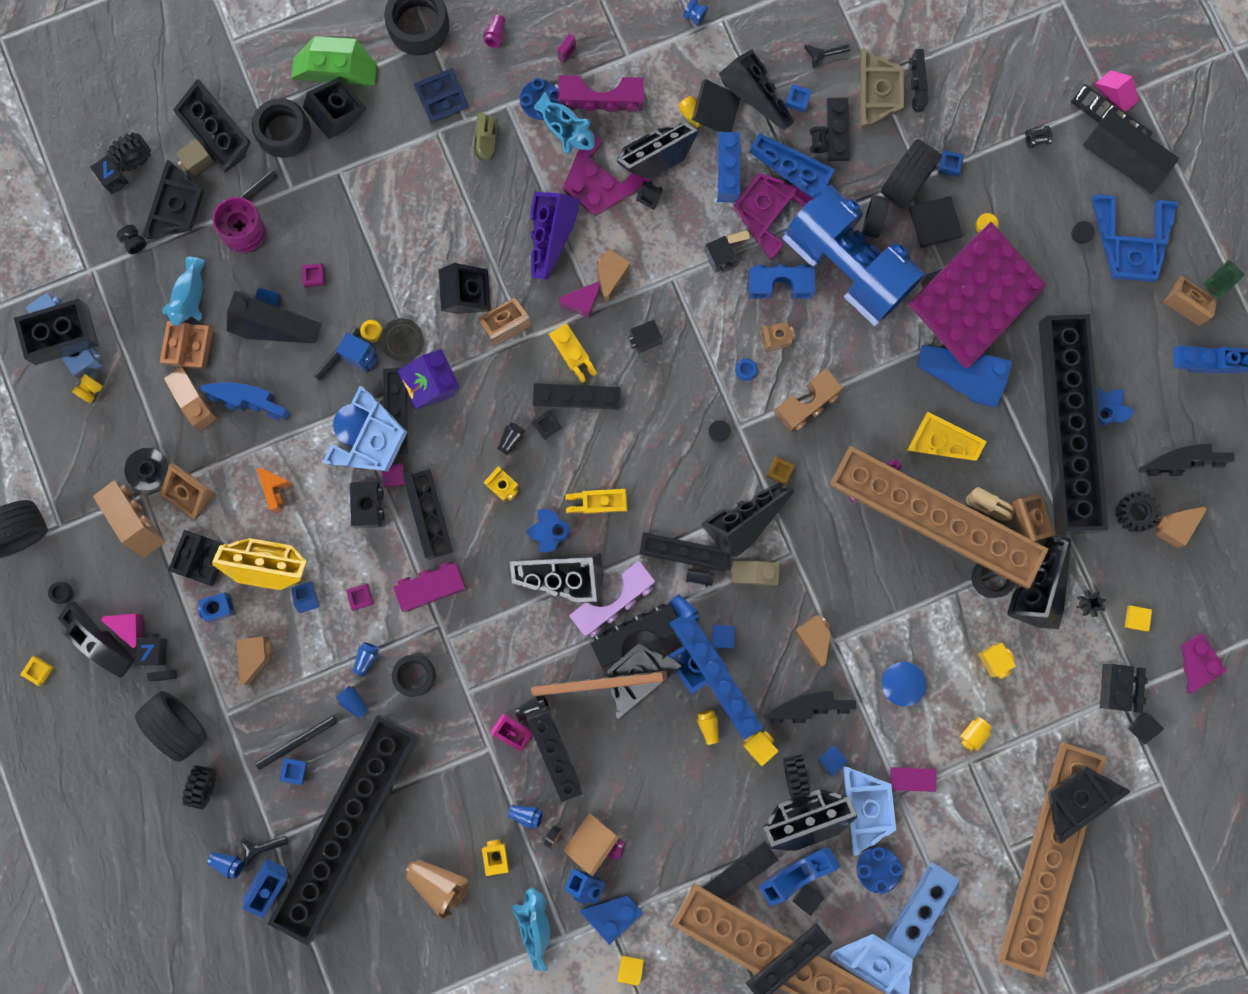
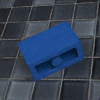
(357, 352)
(264, 888)

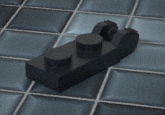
(919, 80)

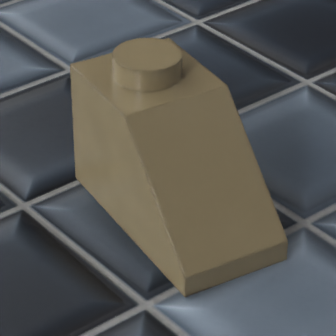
(755, 573)

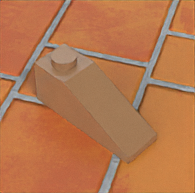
(190, 399)

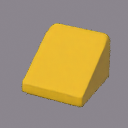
(630, 970)

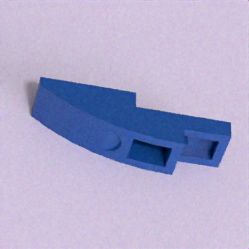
(1211, 360)
(241, 395)

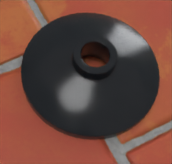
(136, 468)

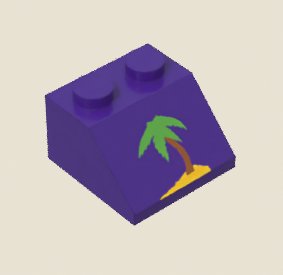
(429, 379)

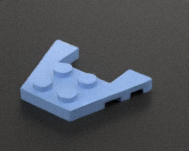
(377, 440)

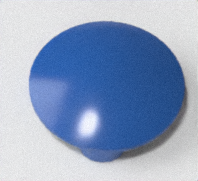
(531, 95)
(349, 423)
(903, 684)
(879, 870)

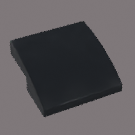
(195, 558)

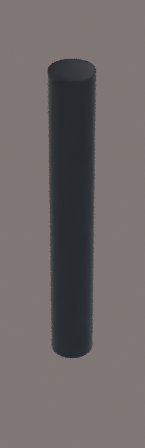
(261, 183)
(333, 358)

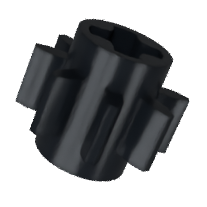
(1084, 605)

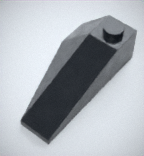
(748, 81)
(263, 320)
(742, 525)
(566, 576)
(1045, 599)

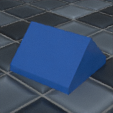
(689, 673)

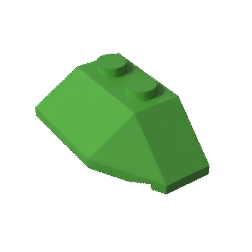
(332, 58)

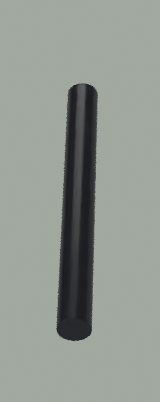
(268, 759)

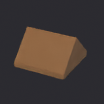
(1191, 301)
(505, 321)
(186, 491)
(1032, 518)

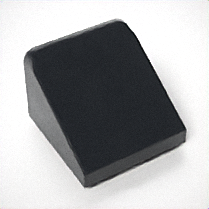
(1145, 728)

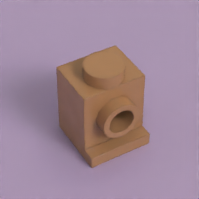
(772, 342)

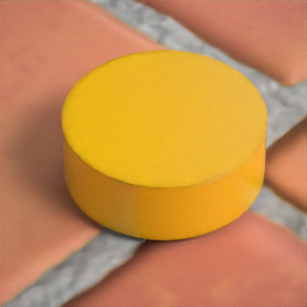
(985, 219)
(371, 330)

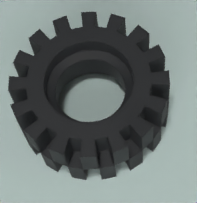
(129, 152)
(1149, 506)
(796, 776)
(199, 787)

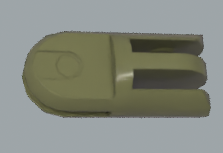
(485, 136)

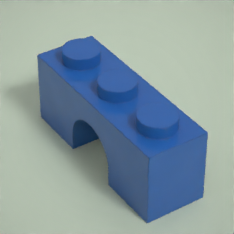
(728, 167)
(799, 279)

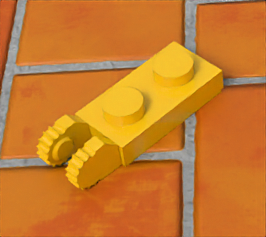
(571, 351)
(599, 501)

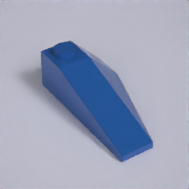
(980, 382)

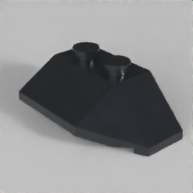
(658, 150)
(809, 820)

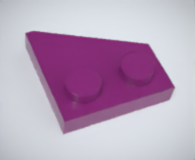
(1200, 662)

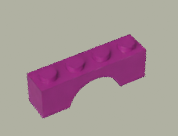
(576, 95)

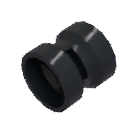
(130, 237)

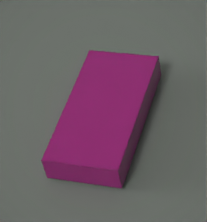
(913, 779)

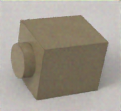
(194, 158)

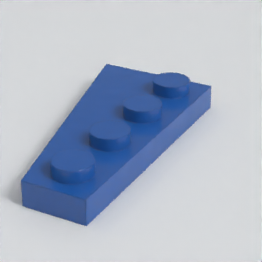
(794, 166)

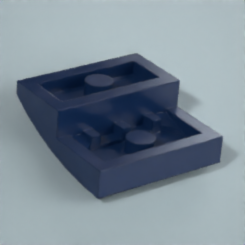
(441, 95)

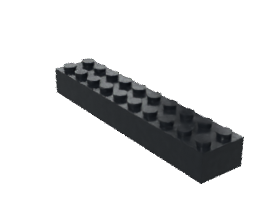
(1073, 424)
(343, 830)

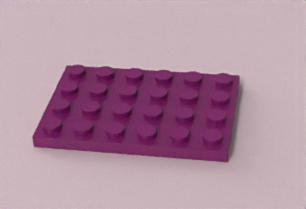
(977, 295)

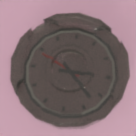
(402, 339)

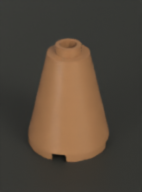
(437, 886)

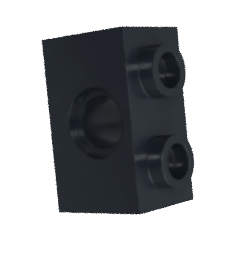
(358, 495)

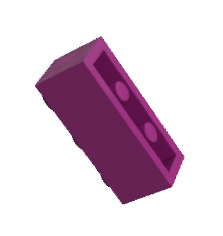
(429, 587)

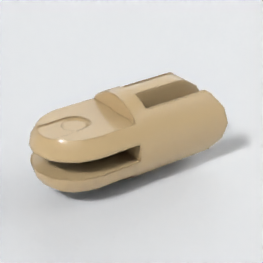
(990, 504)

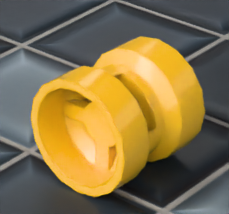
(87, 388)

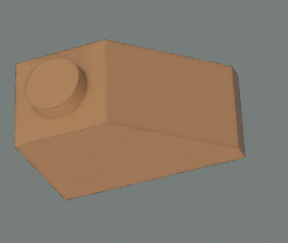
(611, 272)
(1179, 526)
(815, 638)
(252, 657)

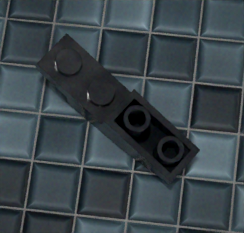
(1185, 458)
(94, 643)
(801, 707)

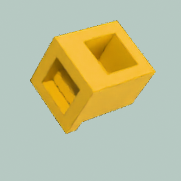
(498, 476)
(494, 866)

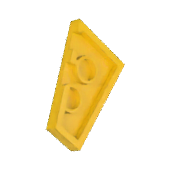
(945, 439)

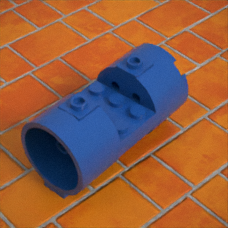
(827, 229)

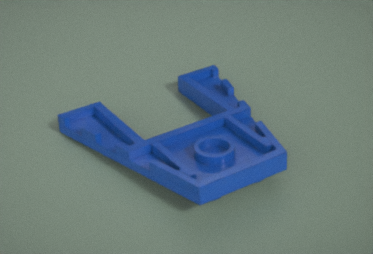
(1133, 256)

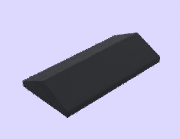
(212, 126)
(1131, 151)

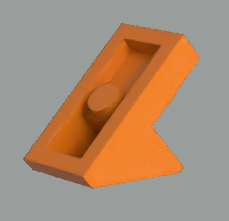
(270, 485)

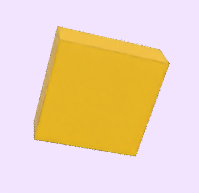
(1138, 618)
(37, 671)

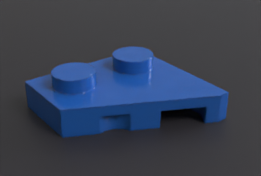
(612, 916)

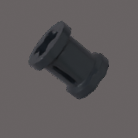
(1039, 136)
(819, 139)

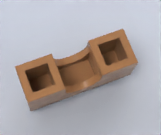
(824, 389)

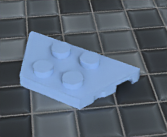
(873, 807)
(876, 964)

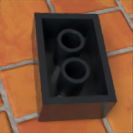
(56, 332)

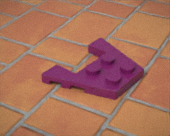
(596, 186)
(762, 205)

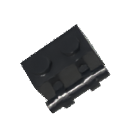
(1118, 688)

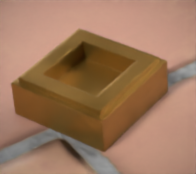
(780, 470)

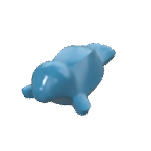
(566, 125)
(186, 293)
(534, 927)

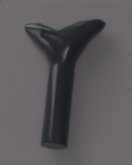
(817, 53)
(253, 850)

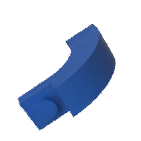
(797, 874)

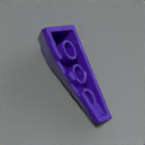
(553, 221)

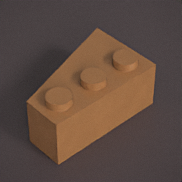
(128, 519)

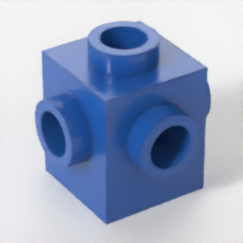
(584, 886)

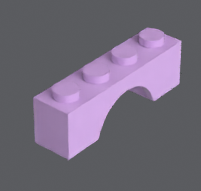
(635, 582)

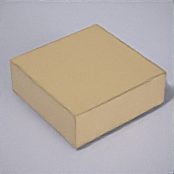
(737, 237)

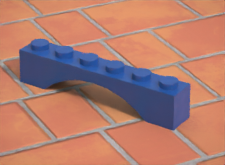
(716, 675)

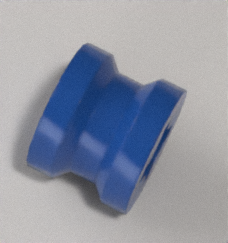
(695, 12)

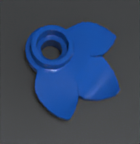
(1112, 406)
(545, 530)

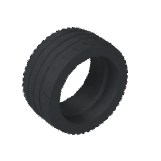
(422, 43)
(911, 173)
(20, 526)
(170, 726)

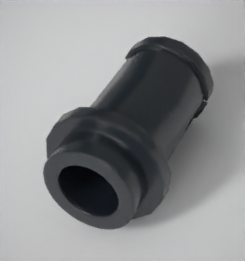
(700, 577)

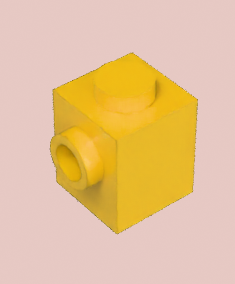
(997, 660)
(760, 747)

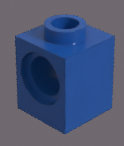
(226, 607)

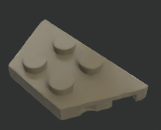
(879, 88)

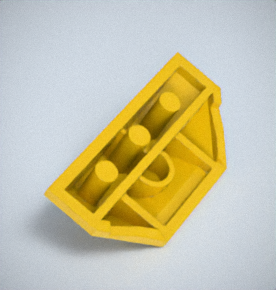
(260, 563)

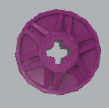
(239, 225)

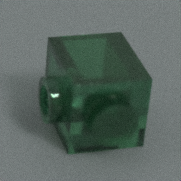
(1223, 279)

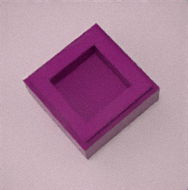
(566, 48)
(313, 275)
(394, 476)
(360, 597)

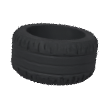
(271, 110)

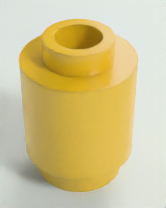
(976, 734)

